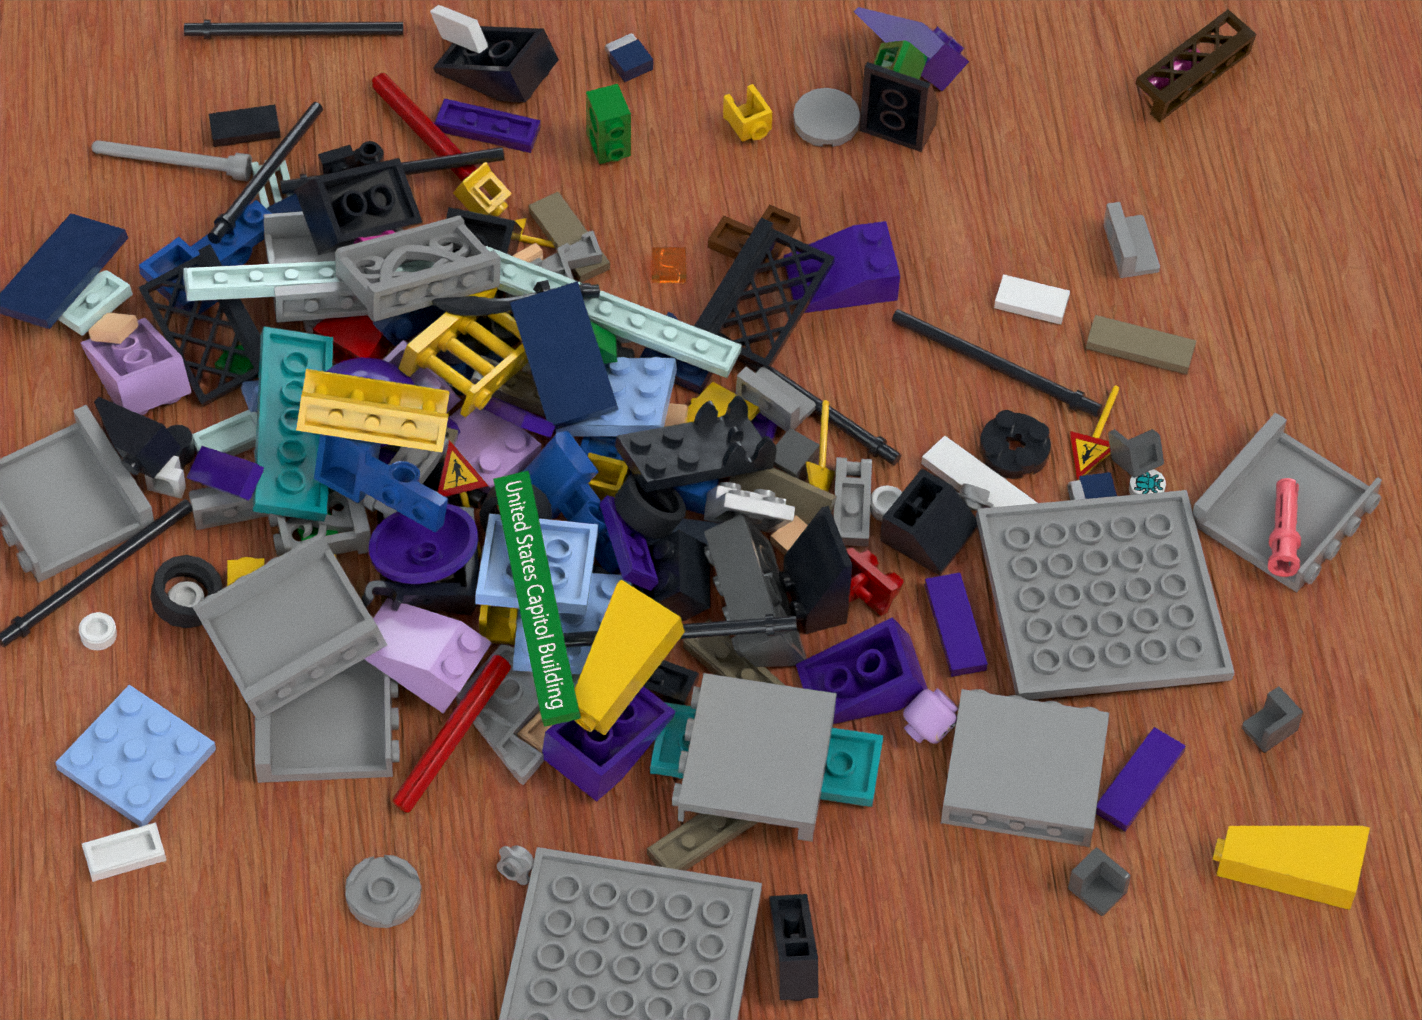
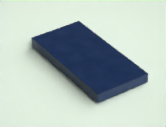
(60, 270)
(564, 356)

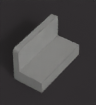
(1130, 242)
(774, 397)
(218, 508)

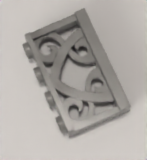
(371, 267)
(350, 520)

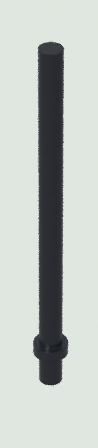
(210, 29)
(420, 166)
(225, 222)
(1075, 399)
(876, 445)
(21, 625)
(708, 629)

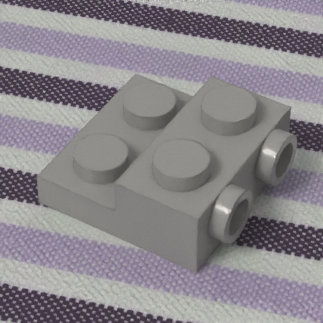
(761, 507)

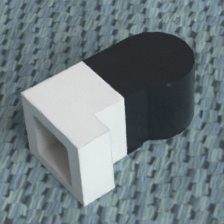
(171, 477)

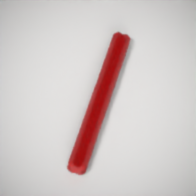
(418, 121)
(451, 733)

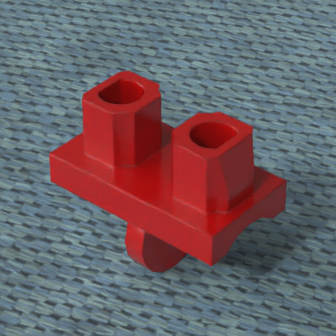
(870, 583)

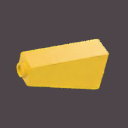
(624, 655)
(1296, 860)

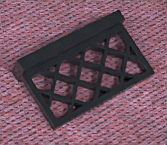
(740, 277)
(238, 319)

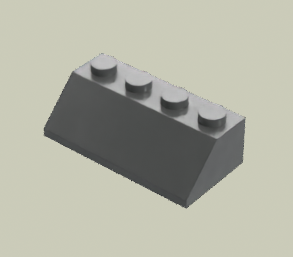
(751, 590)

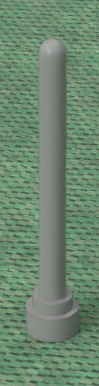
(236, 166)

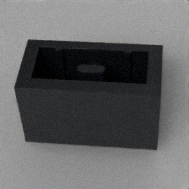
(928, 522)
(681, 575)

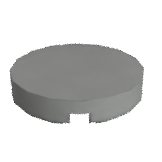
(826, 117)
(383, 891)

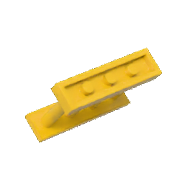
(442, 336)
(373, 410)

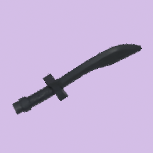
(486, 306)

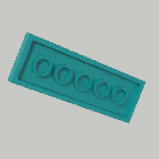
(287, 454)
(849, 767)

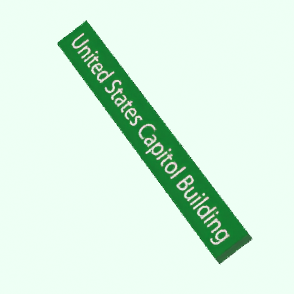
(536, 599)

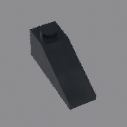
(138, 439)
(794, 947)

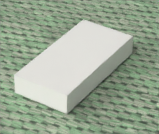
(459, 29)
(1032, 299)
(124, 852)

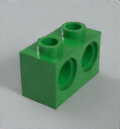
(608, 124)

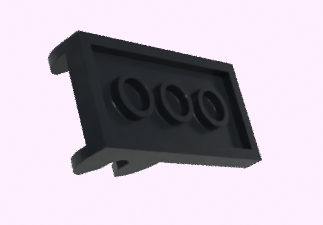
(698, 449)

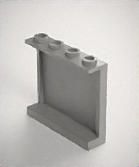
(290, 241)
(68, 499)
(1242, 502)
(289, 626)
(332, 730)
(756, 752)
(1025, 767)

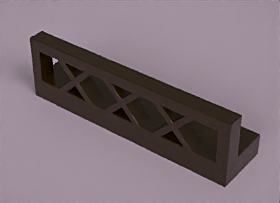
(1201, 74)

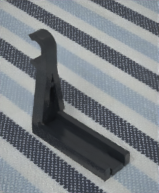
(445, 597)

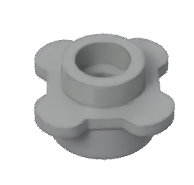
(975, 496)
(515, 863)

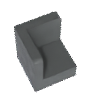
(794, 452)
(1138, 453)
(1275, 721)
(1099, 881)

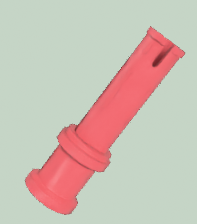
(1284, 538)

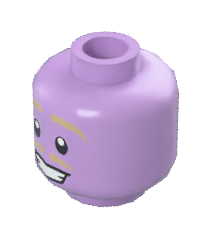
(930, 716)

